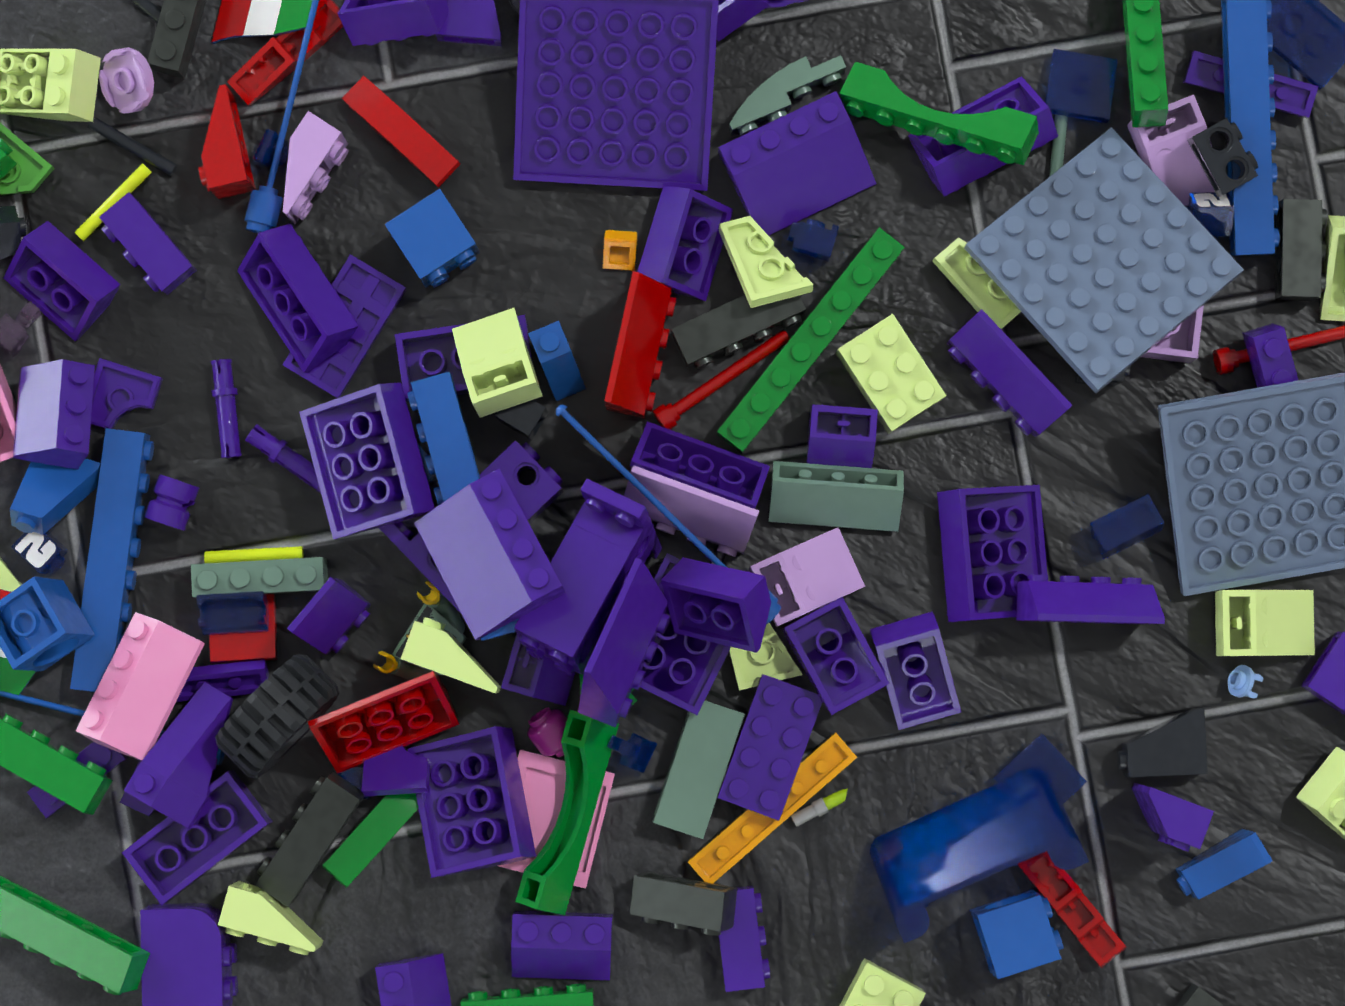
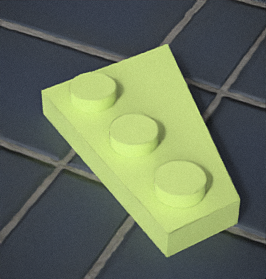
(759, 265)
(975, 283)
(770, 660)

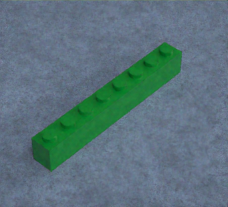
(810, 340)

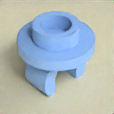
(1242, 680)

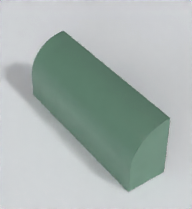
(836, 496)
(697, 769)

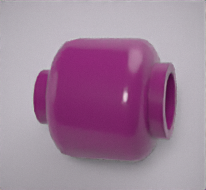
(547, 731)

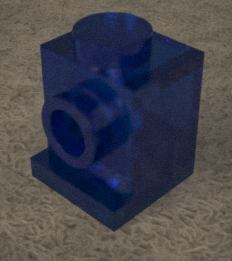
(813, 238)

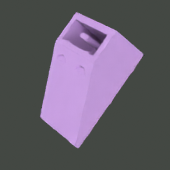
(1168, 151)
(311, 156)
(810, 575)

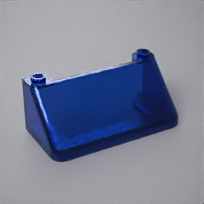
(972, 843)

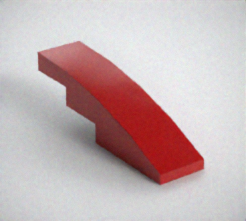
(280, 55)
(401, 131)
(1073, 908)

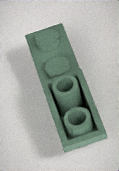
(772, 96)

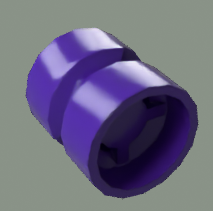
(171, 502)

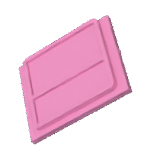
(544, 792)

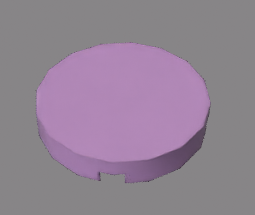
(126, 80)

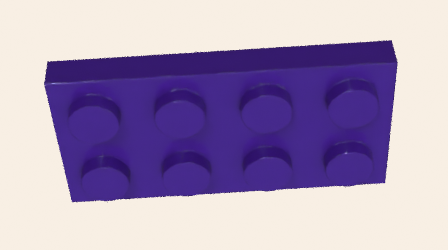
(371, 301)
(770, 747)

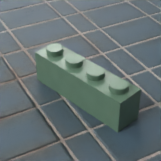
(261, 575)

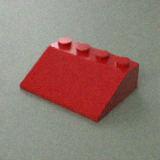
(638, 346)
(385, 721)

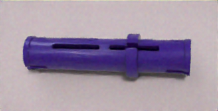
(226, 408)
(283, 455)

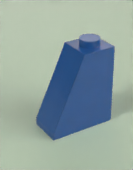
(557, 361)
(50, 494)
(1222, 864)

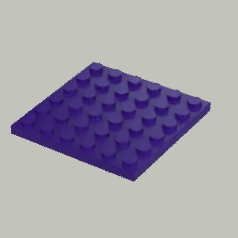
(615, 92)

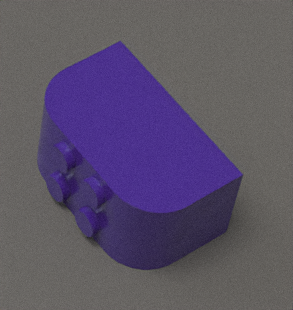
(187, 956)

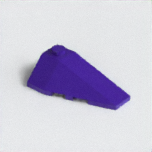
(181, 763)

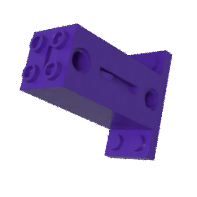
(531, 498)
(592, 571)

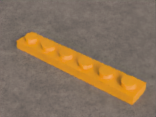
(754, 827)

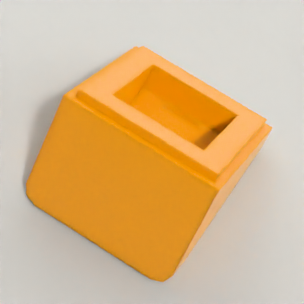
(619, 250)

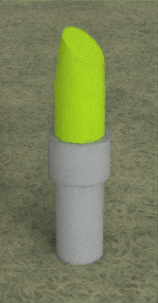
(819, 807)

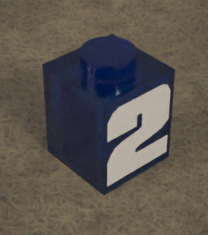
(1213, 212)
(41, 551)

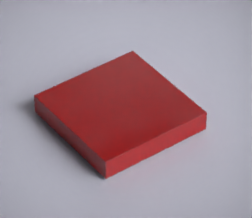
(248, 645)

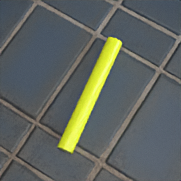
(128, 185)
(253, 554)

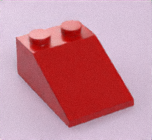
(225, 155)

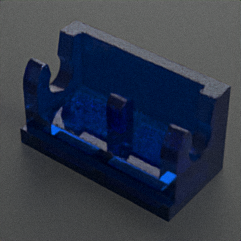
(1126, 526)
(233, 613)

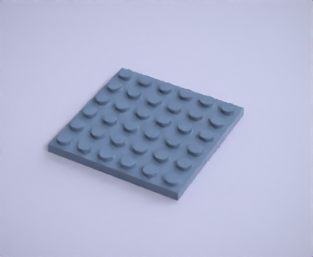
(1103, 259)
(1257, 483)

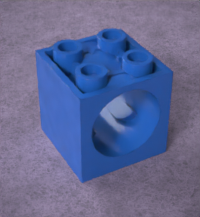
(433, 239)
(41, 624)
(1017, 933)

